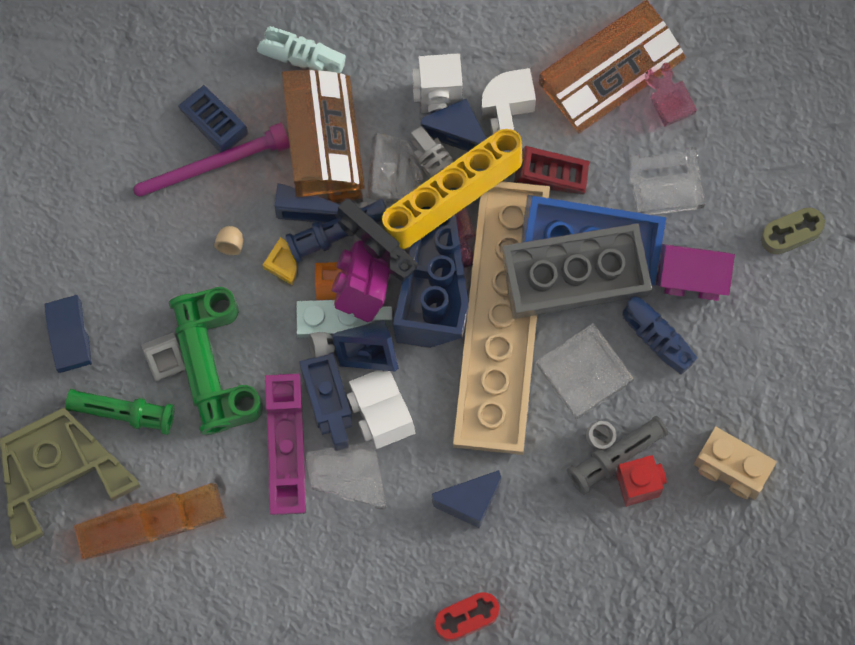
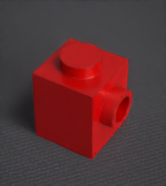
(640, 480)

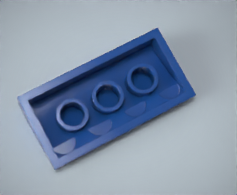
(556, 218)

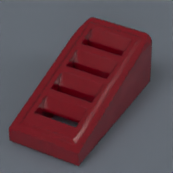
(552, 159)

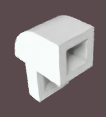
(507, 96)

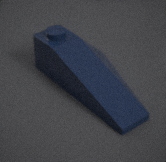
(434, 296)

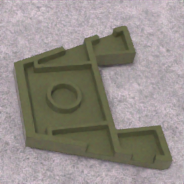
(48, 457)

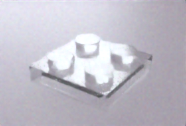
(584, 371)

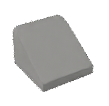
(163, 356)

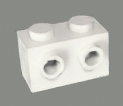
(437, 82)

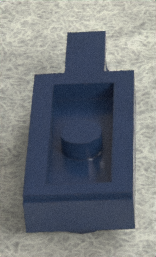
(327, 398)

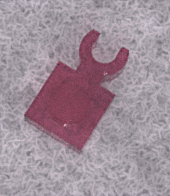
(671, 99)

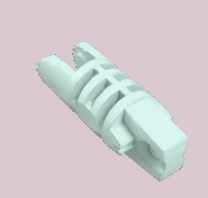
(300, 52)

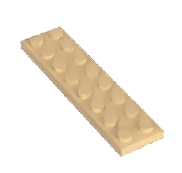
(496, 346)

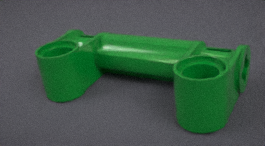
(201, 365)

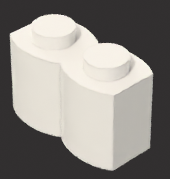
(381, 408)

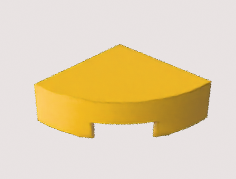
(281, 262)

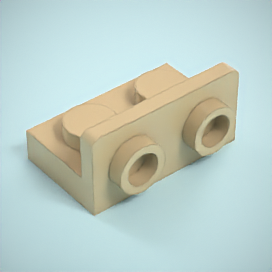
(734, 464)

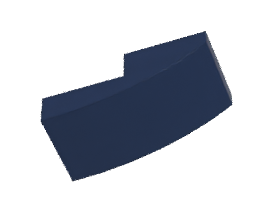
(67, 334)

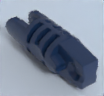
(658, 335)

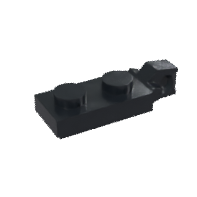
(376, 239)

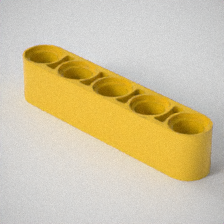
(460, 175)

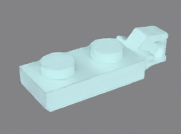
(323, 317)

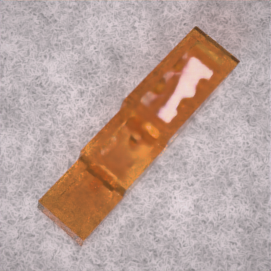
(149, 521)

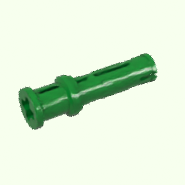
(137, 413)

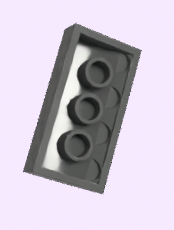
(576, 271)

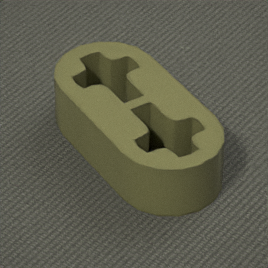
(790, 223)

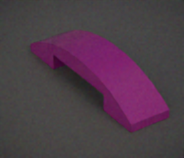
(285, 444)

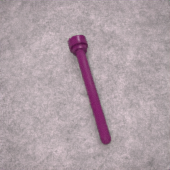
(274, 139)

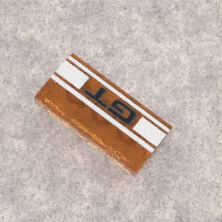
(611, 66)
(322, 132)

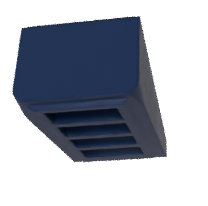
(229, 138)
(303, 208)

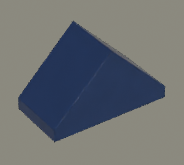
(455, 126)
(366, 347)
(469, 499)

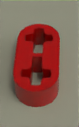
(463, 608)

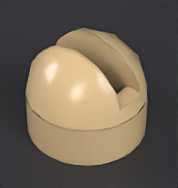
(229, 241)

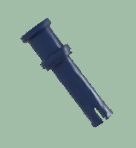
(322, 235)

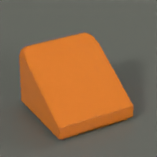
(324, 278)

